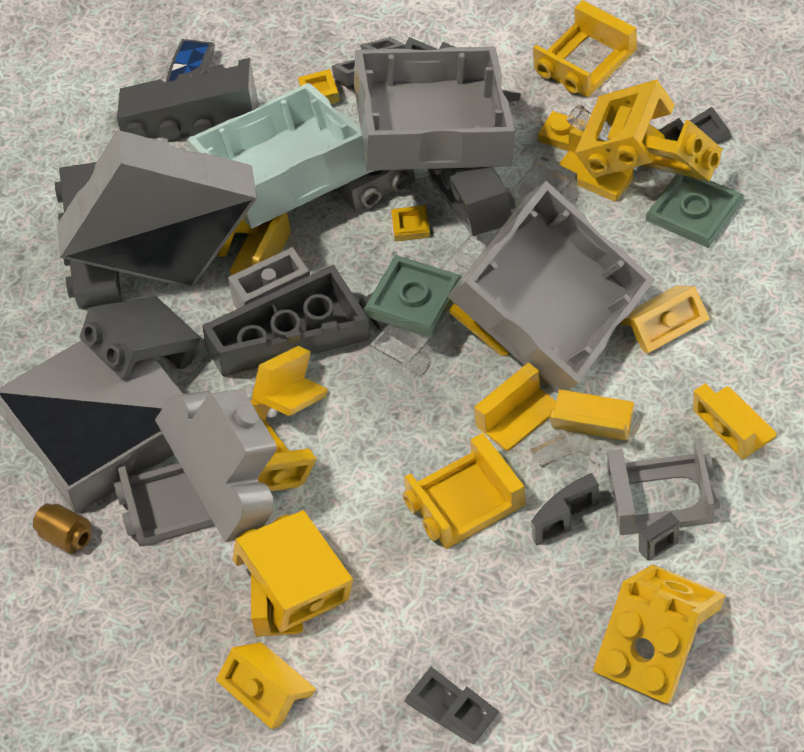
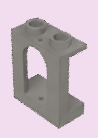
(692, 466)

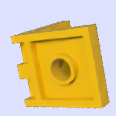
(666, 613)

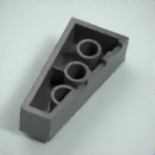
(188, 102)
(475, 196)
(87, 283)
(309, 313)

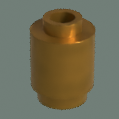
(62, 527)

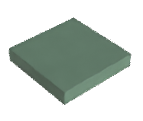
(694, 208)
(412, 296)

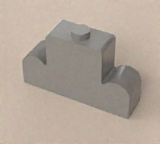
(222, 454)

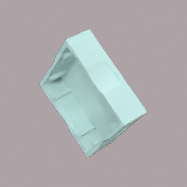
(294, 147)

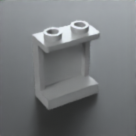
(160, 504)

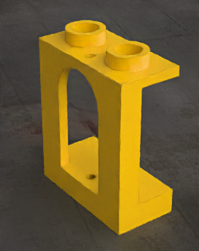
(598, 25)
(625, 149)
(693, 152)

